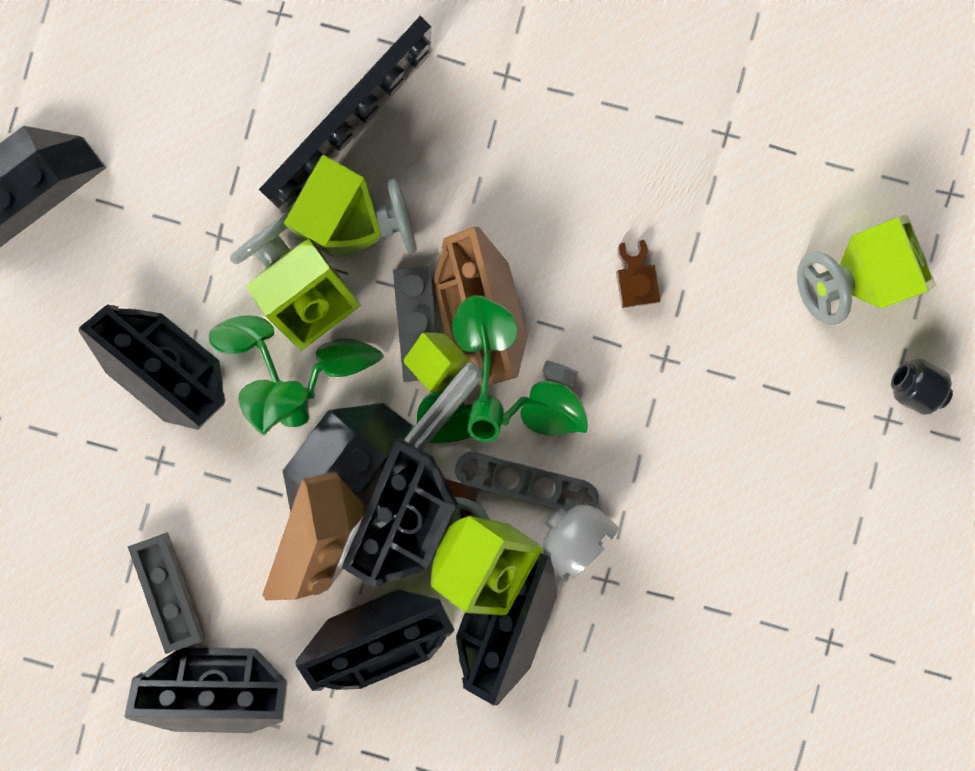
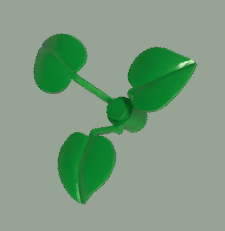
(275, 401)
(547, 411)

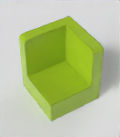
(435, 360)

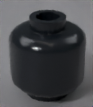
(922, 386)

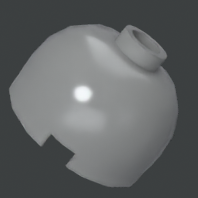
(576, 538)

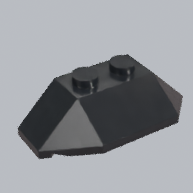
(40, 172)
(156, 364)
(347, 442)
(402, 518)
(374, 641)
(501, 648)
(209, 692)

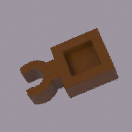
(637, 282)

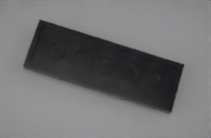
(356, 106)

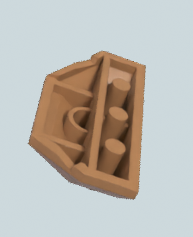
(475, 267)
(315, 539)

